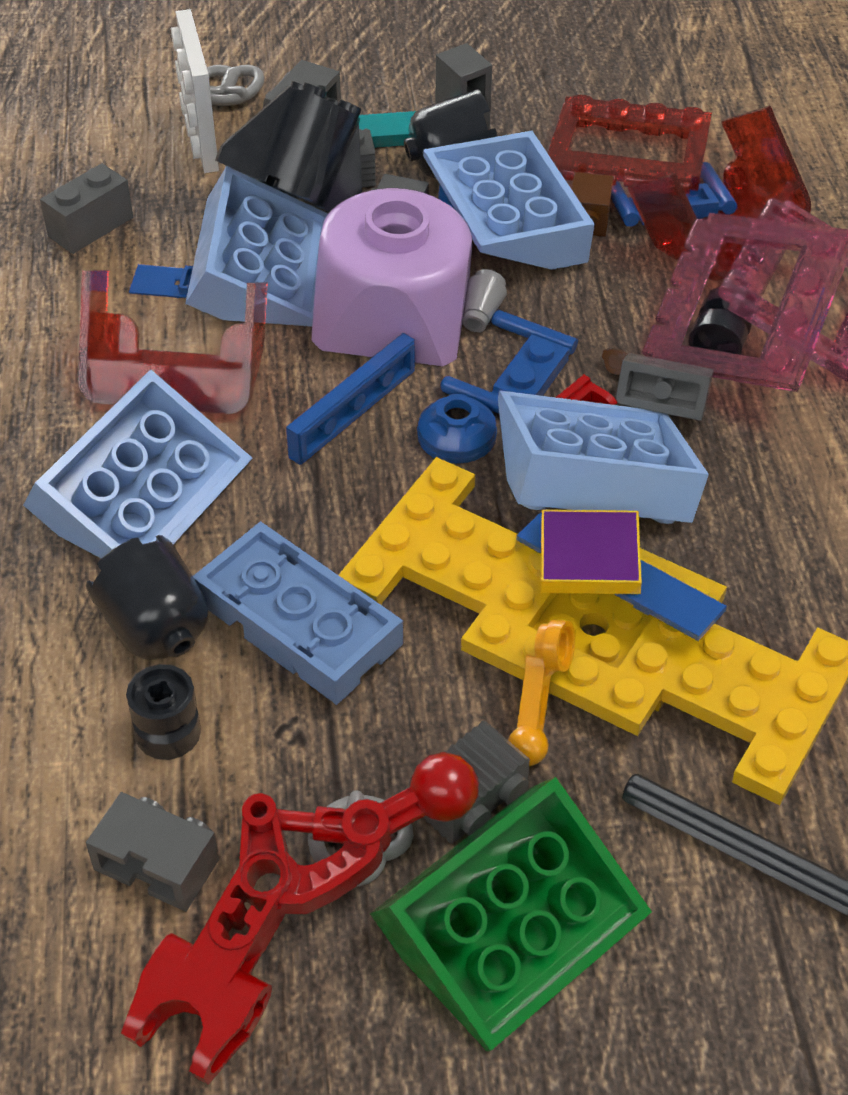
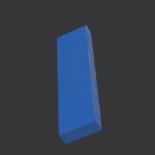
(350, 399)

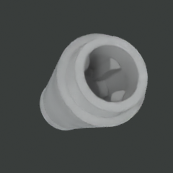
(483, 297)

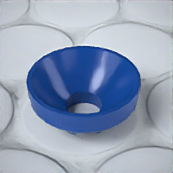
(457, 439)

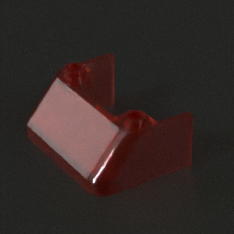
(758, 173)
(211, 383)

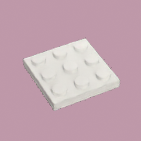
(195, 91)

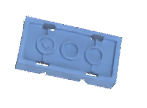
(299, 611)

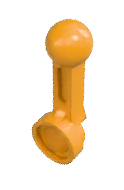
(553, 653)

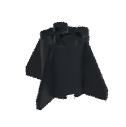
(301, 146)

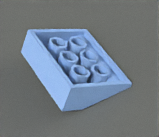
(514, 200)
(253, 237)
(598, 458)
(137, 472)

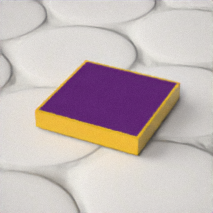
(590, 552)

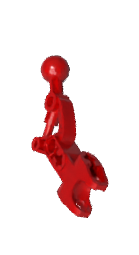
(215, 971)

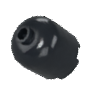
(447, 123)
(149, 598)

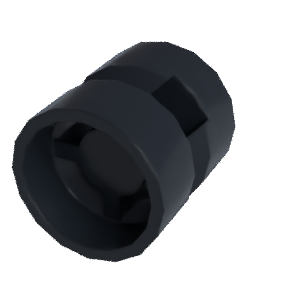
(718, 327)
(164, 711)

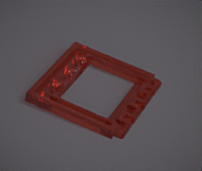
(620, 116)

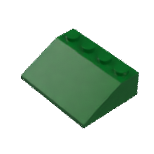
(512, 913)

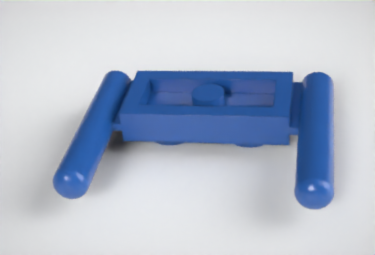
(708, 199)
(532, 367)

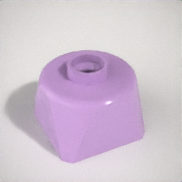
(392, 268)

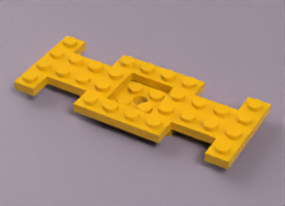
(631, 666)

